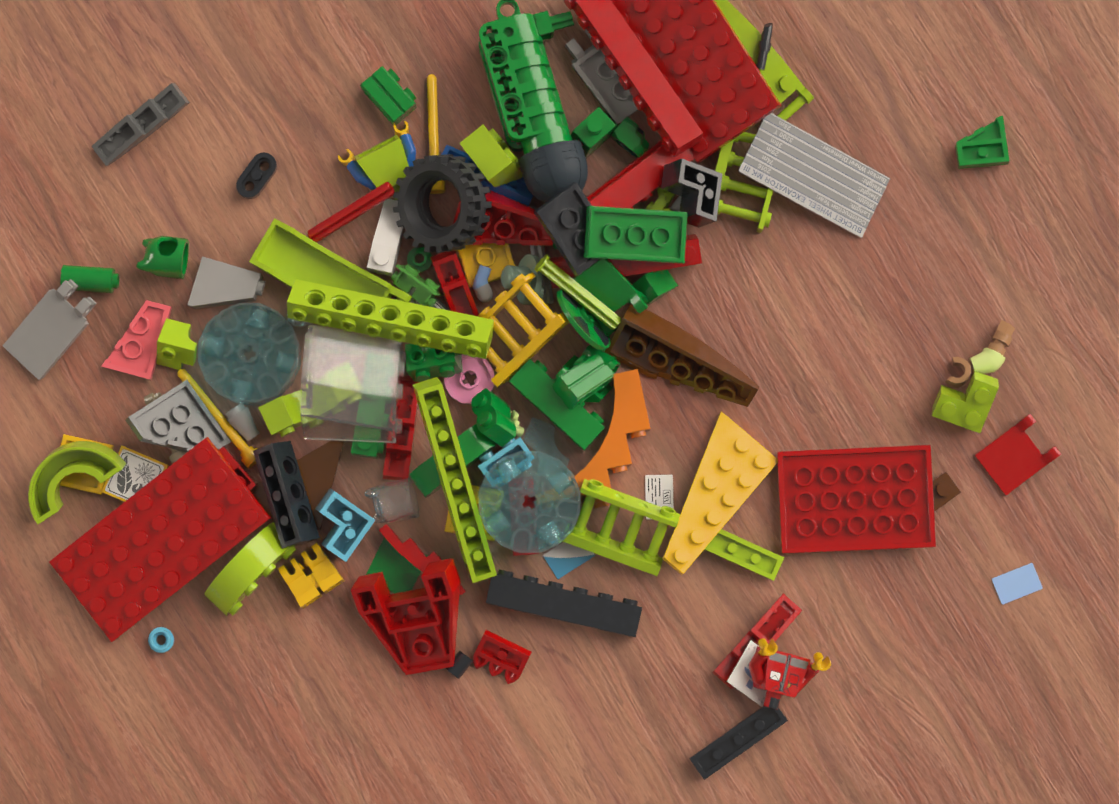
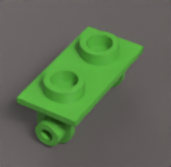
(409, 278)

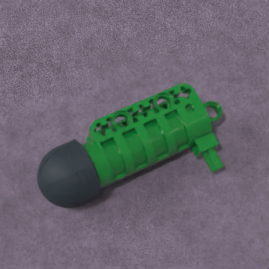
(550, 154)

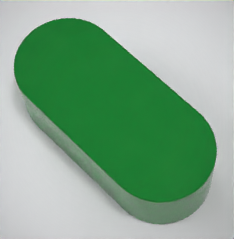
(473, 446)

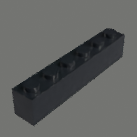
(563, 604)

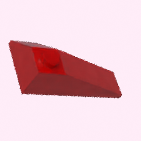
(510, 223)

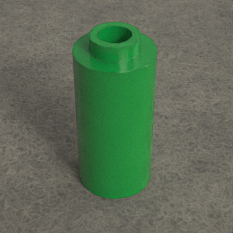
(91, 278)

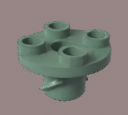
(525, 267)

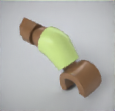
(988, 360)

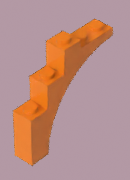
(628, 418)

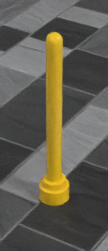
(439, 187)
(246, 452)

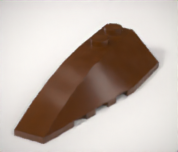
(669, 352)

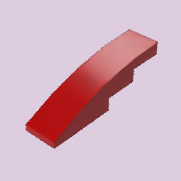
(399, 454)
(411, 551)
(769, 627)

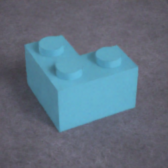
(349, 526)

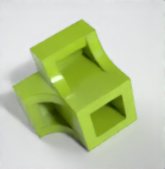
(175, 345)

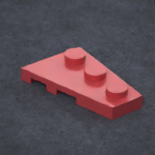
(138, 347)

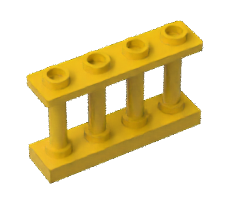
(537, 337)

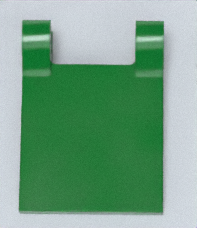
(610, 288)

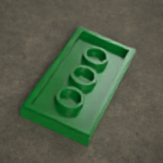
(635, 234)

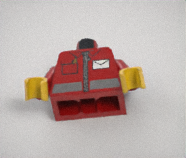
(782, 672)

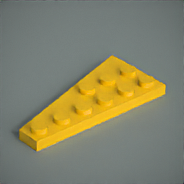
(723, 482)

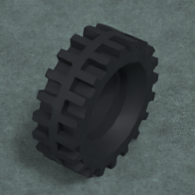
(415, 209)

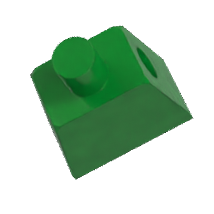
(594, 131)

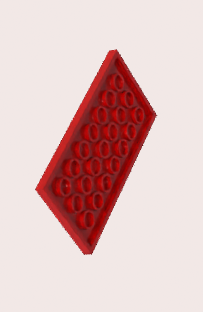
(703, 66)
(159, 539)

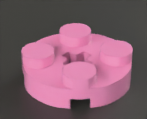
(464, 392)

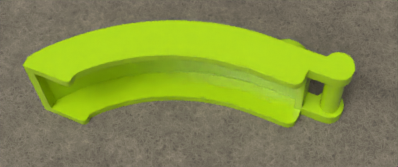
(777, 72)
(293, 256)

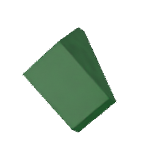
(655, 285)

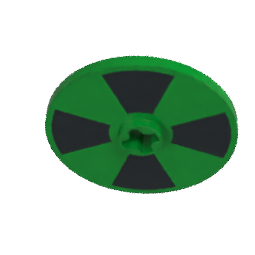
(583, 321)

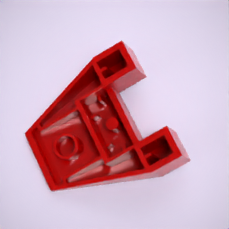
(414, 624)

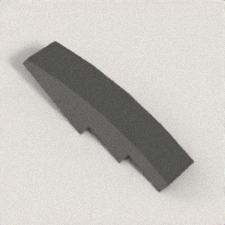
(140, 124)

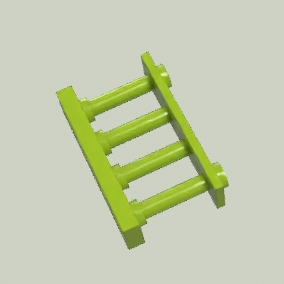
(728, 158)
(624, 551)

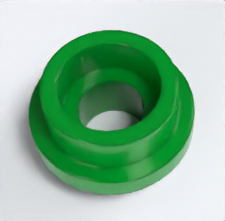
(420, 266)

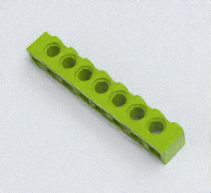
(390, 319)
(454, 479)

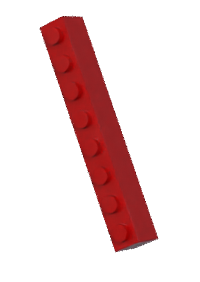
(638, 73)

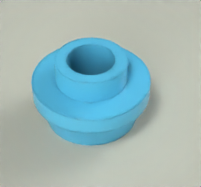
(152, 640)

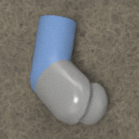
(481, 286)

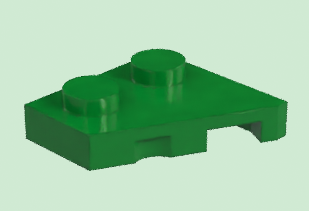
(984, 147)

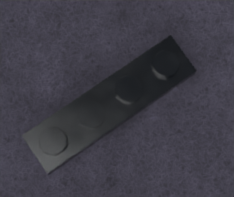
(737, 740)

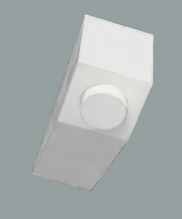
(386, 241)

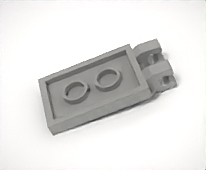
(601, 81)
(49, 330)

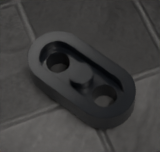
(255, 175)

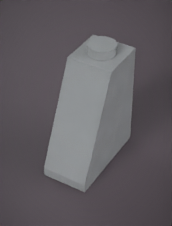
(224, 285)

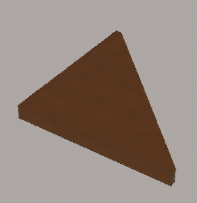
(317, 473)

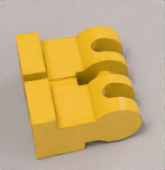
(307, 587)

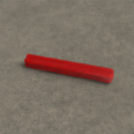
(351, 212)

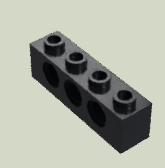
(286, 494)

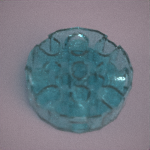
(236, 332)
(526, 527)

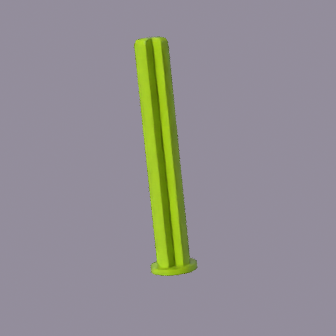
(577, 292)

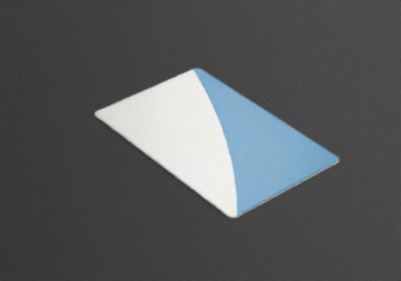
(566, 558)

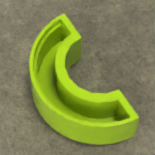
(283, 414)
(68, 459)
(245, 569)

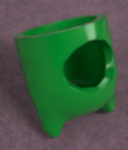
(165, 257)

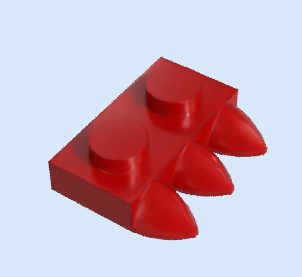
(502, 655)

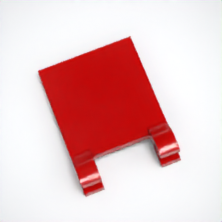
(1014, 457)

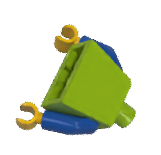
(383, 161)

